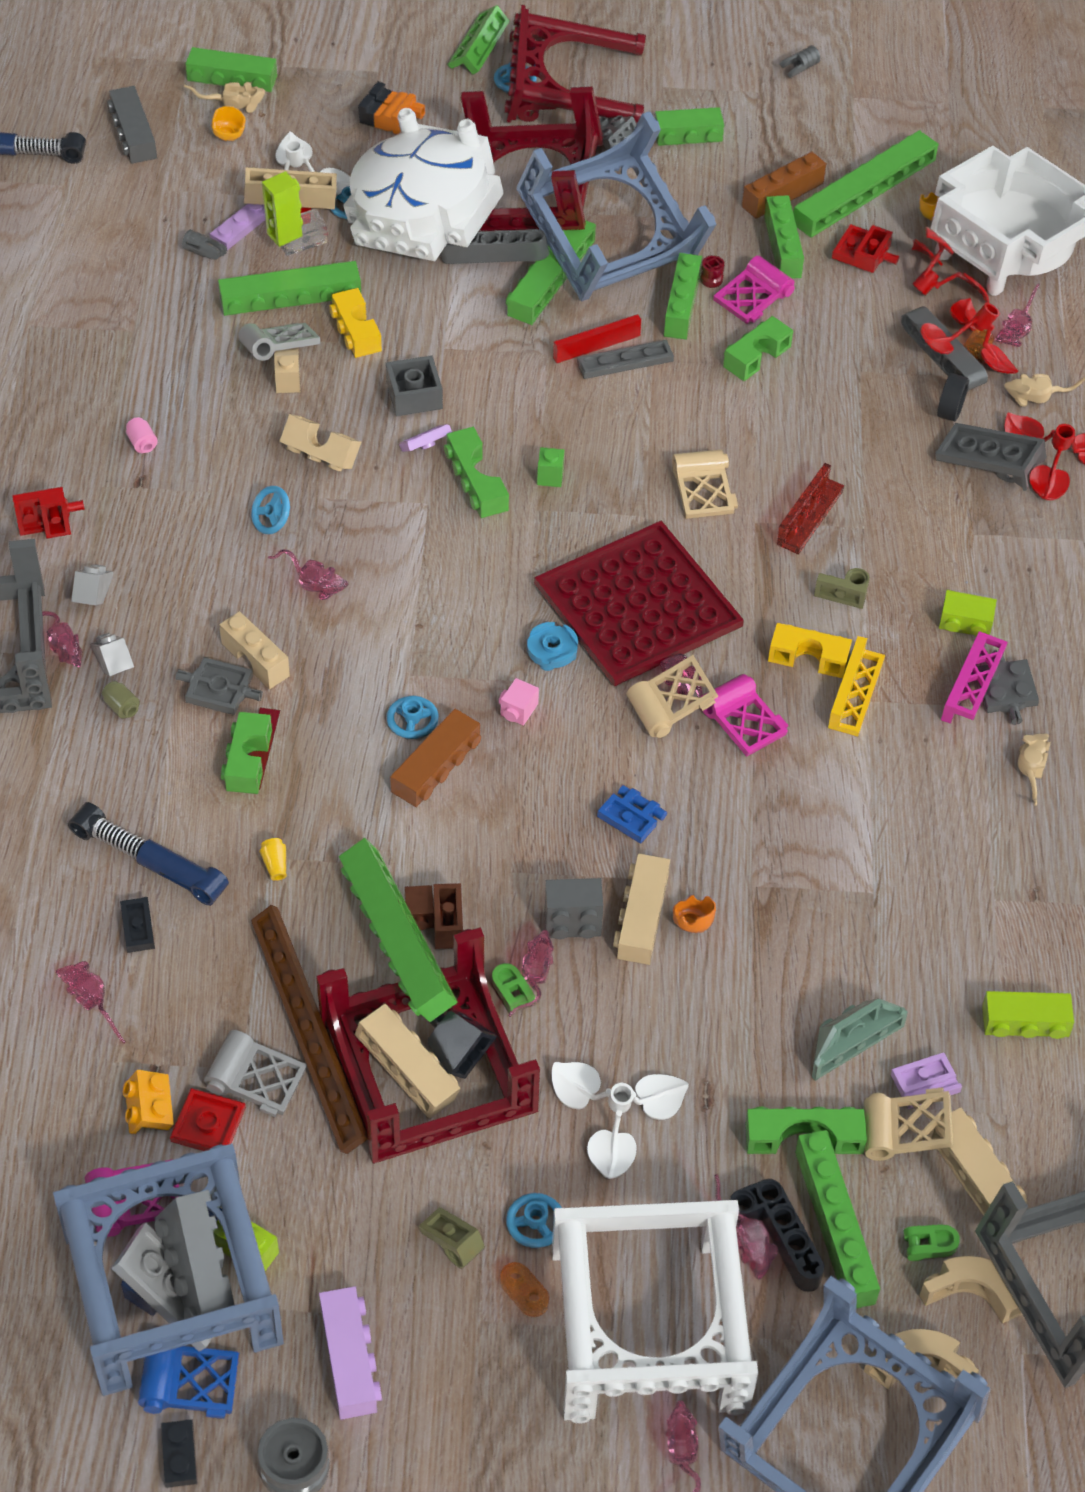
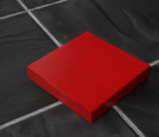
(207, 1121)

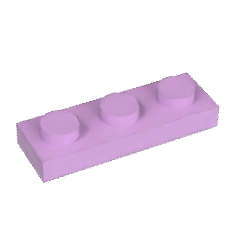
(239, 225)

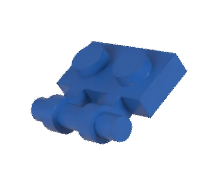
(629, 819)

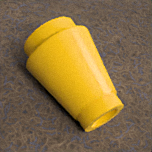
(274, 857)

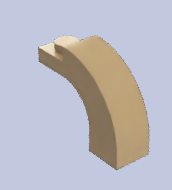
(972, 1276)
(935, 1346)

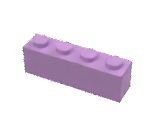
(348, 1352)

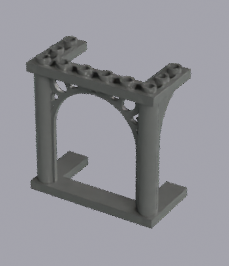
(30, 663)
(1011, 1222)

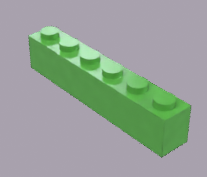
(545, 278)
(287, 287)
(836, 1216)

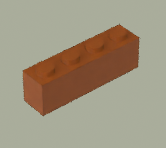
(791, 179)
(435, 758)

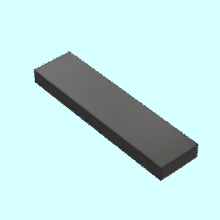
(625, 359)

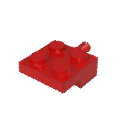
(865, 247)
(45, 512)

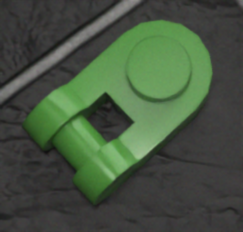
(507, 979)
(942, 1241)

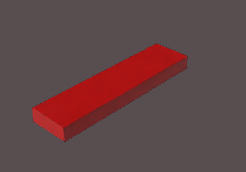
(597, 338)

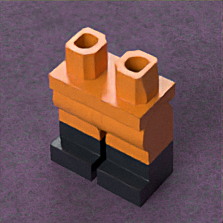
(383, 105)

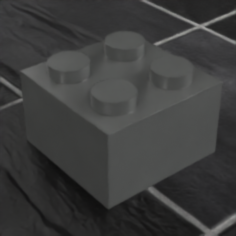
(414, 385)
(573, 908)

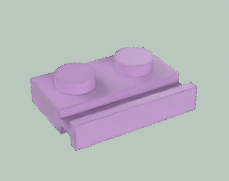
(926, 1074)

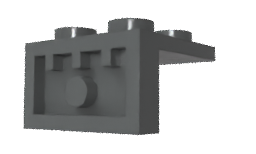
(616, 129)

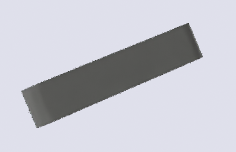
(499, 247)
(959, 361)

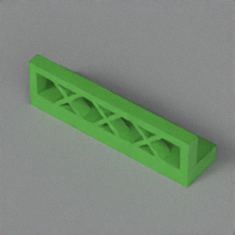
(480, 40)

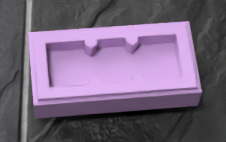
(425, 439)

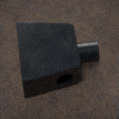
(459, 1042)

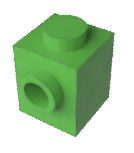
(550, 467)

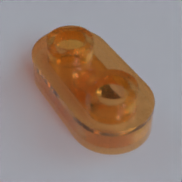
(975, 343)
(522, 1288)

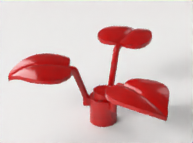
(928, 277)
(965, 314)
(1047, 481)

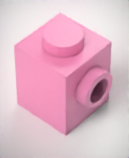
(519, 701)

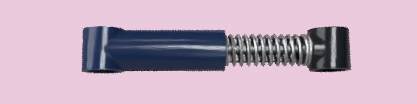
(69, 147)
(202, 882)

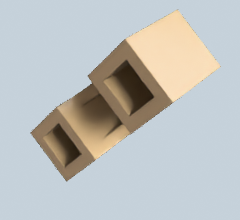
(301, 435)
(243, 637)

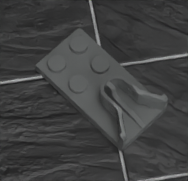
(993, 451)

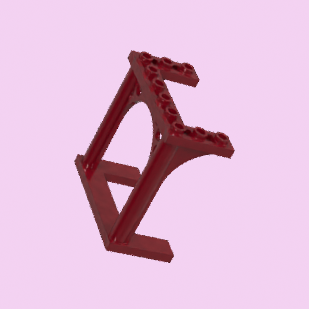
(577, 137)
(386, 1140)

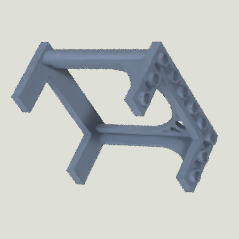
(632, 152)
(109, 1349)
(964, 1396)

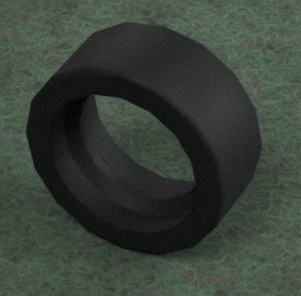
(953, 397)

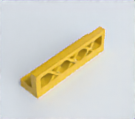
(849, 682)

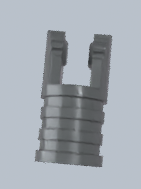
(802, 60)
(203, 245)

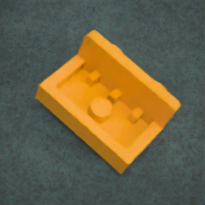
(148, 1101)

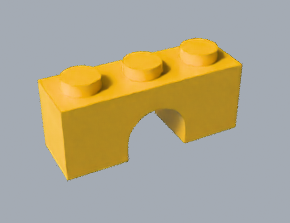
(350, 312)
(793, 641)

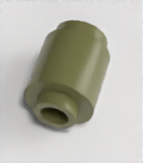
(120, 699)

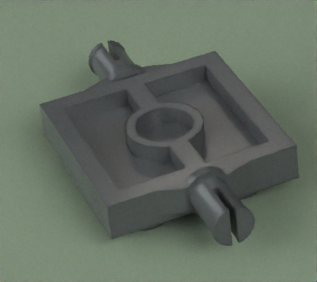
(219, 686)
(1010, 688)

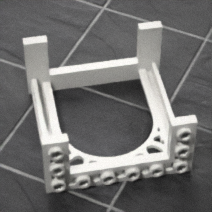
(585, 1380)

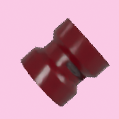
(712, 271)

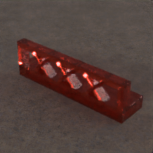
(809, 511)

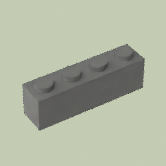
(132, 124)

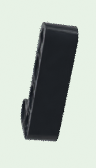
(783, 1235)

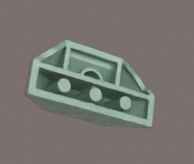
(855, 1032)

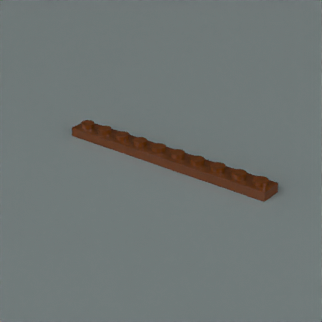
(309, 1030)

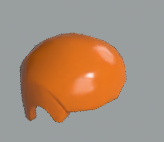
(694, 914)

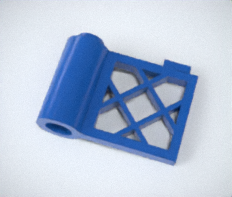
(162, 1382)

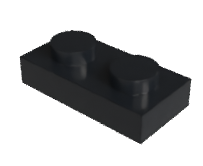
(137, 924)
(179, 1453)

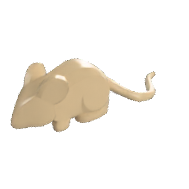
(236, 96)
(1035, 389)
(1033, 759)

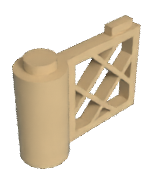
(701, 468)
(654, 709)
(884, 1120)

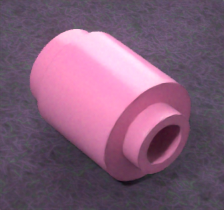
(141, 435)

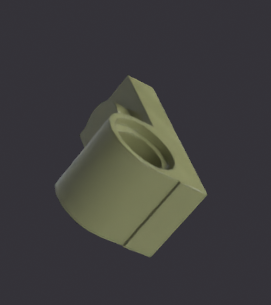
(847, 591)
(458, 1239)

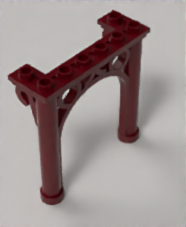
(548, 94)

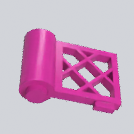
(766, 279)
(736, 696)
(126, 1218)

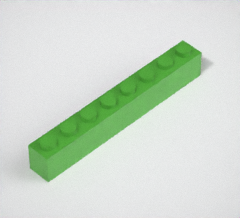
(865, 183)
(398, 931)

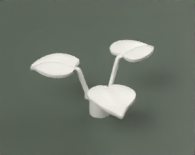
(296, 152)
(614, 1151)

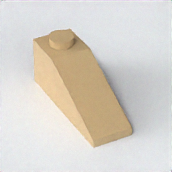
(287, 370)

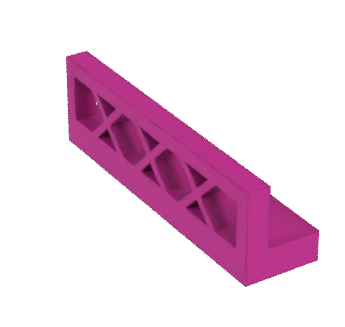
(971, 673)

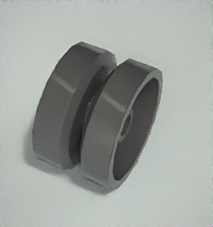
(293, 1456)

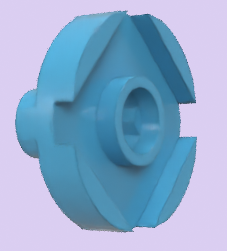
(549, 657)

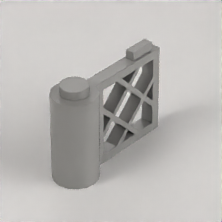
(264, 342)
(232, 1068)

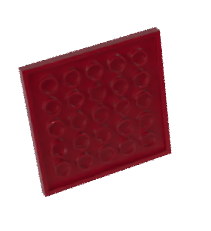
(638, 602)

